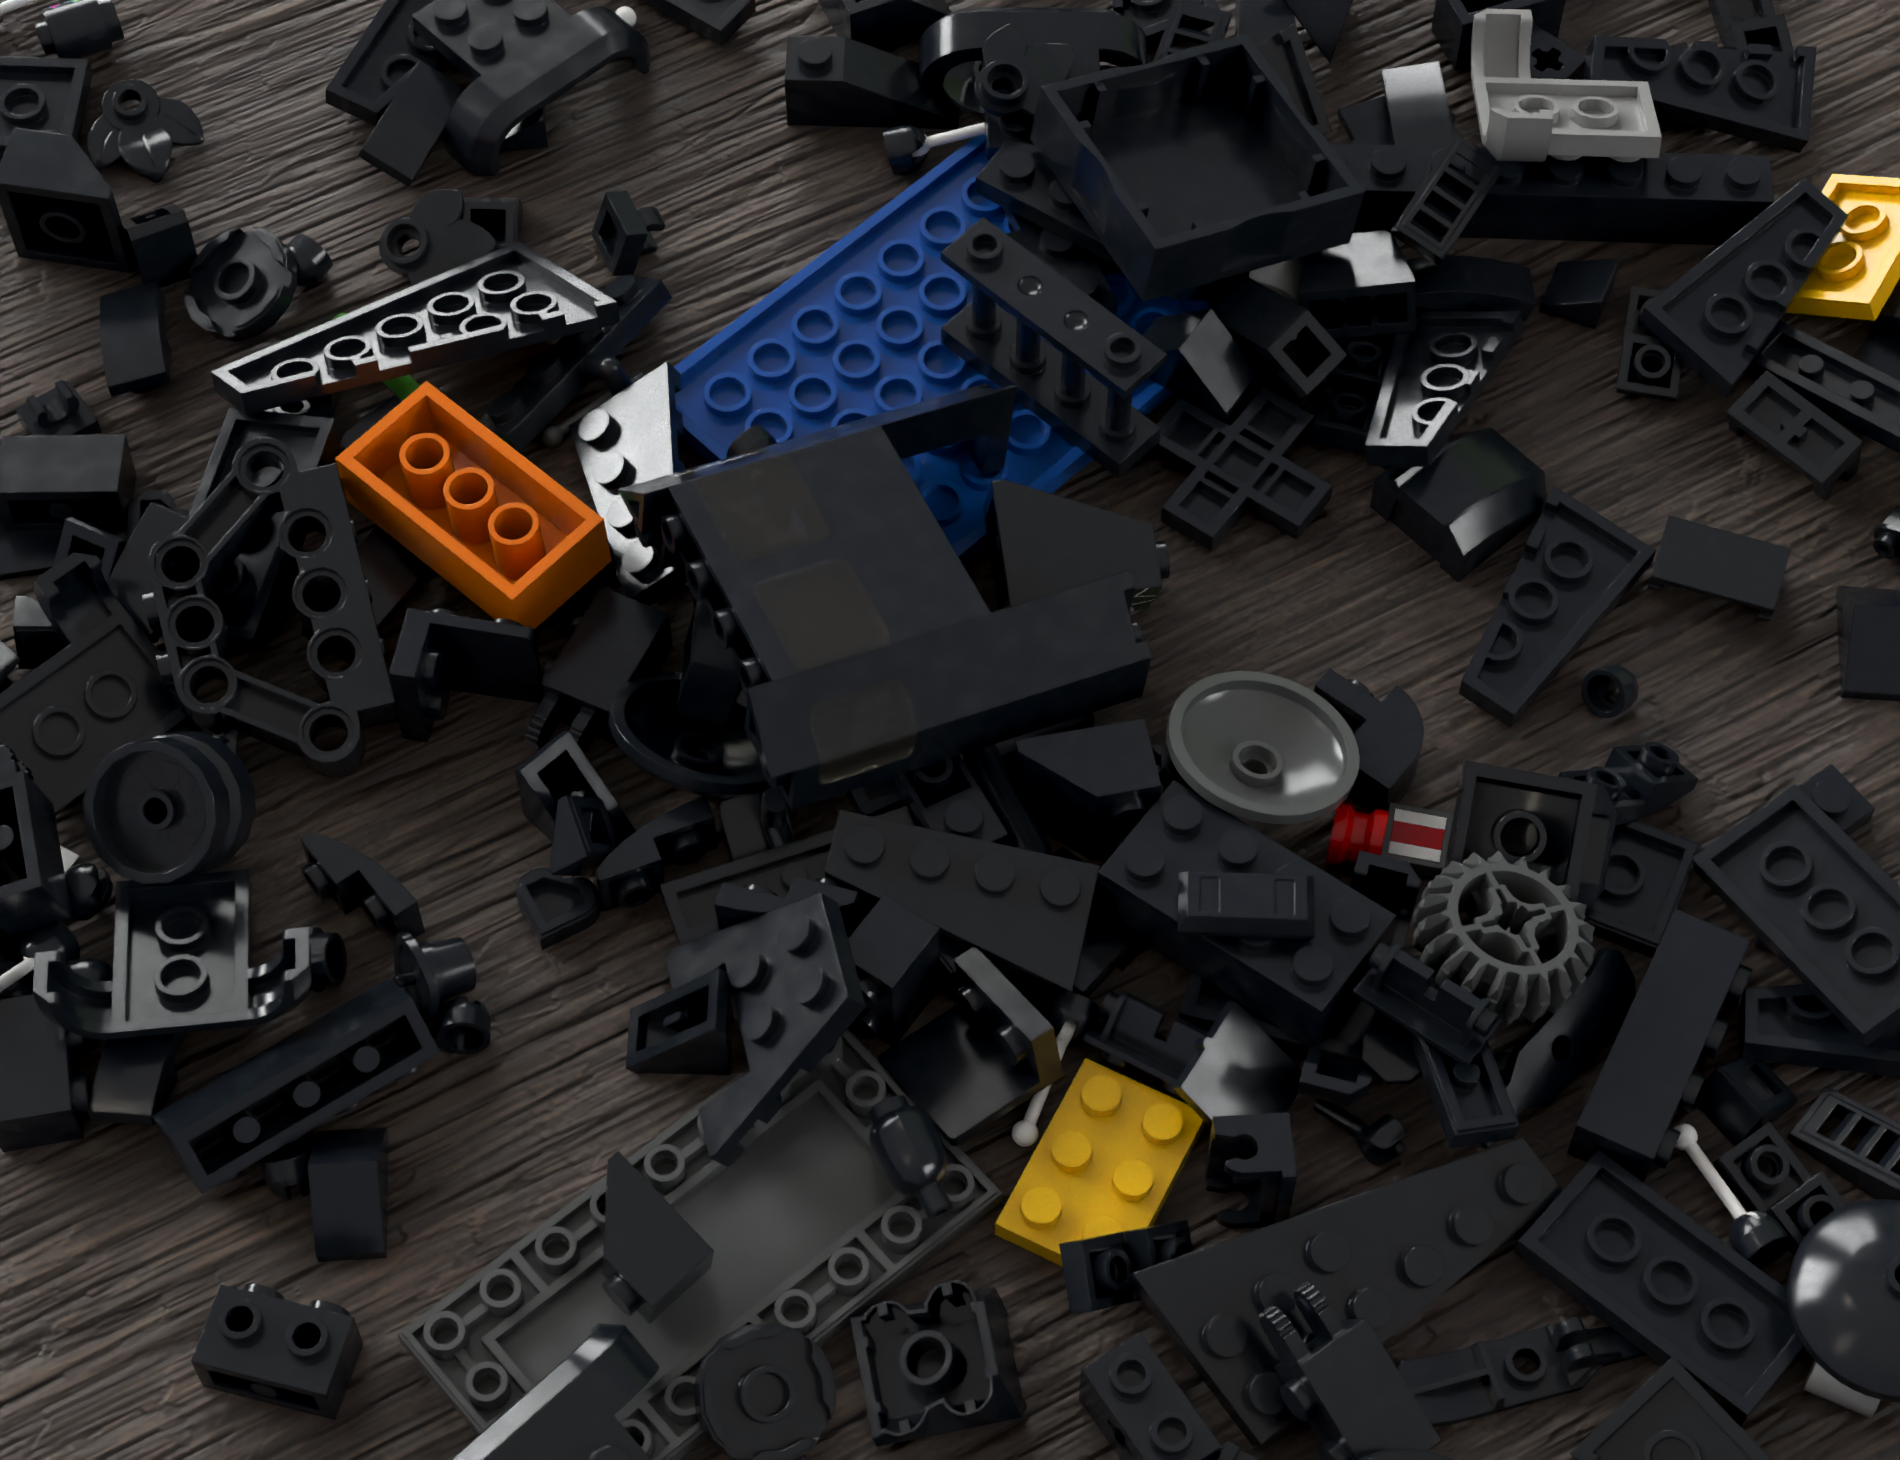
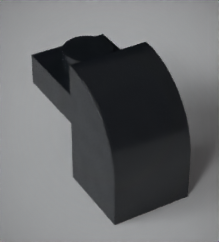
(1386, 735)

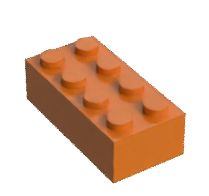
(474, 508)

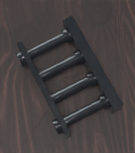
(1051, 381)

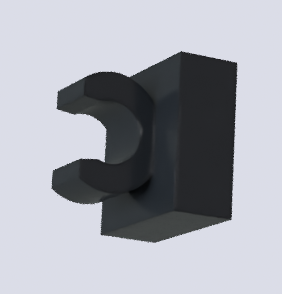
(625, 232)
(58, 413)

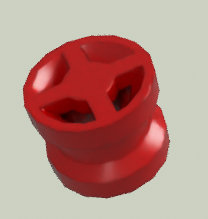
(1355, 832)

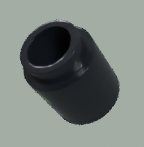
(79, 28)

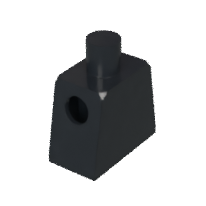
(1360, 287)

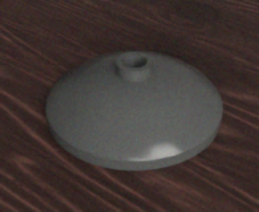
(1262, 747)

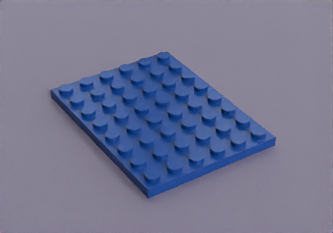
(865, 338)

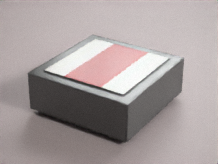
(1418, 838)

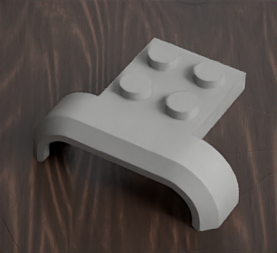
(1553, 117)

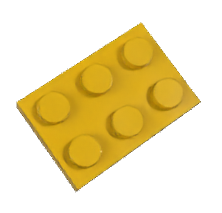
(1865, 256)
(1099, 1163)

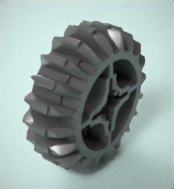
(1510, 918)

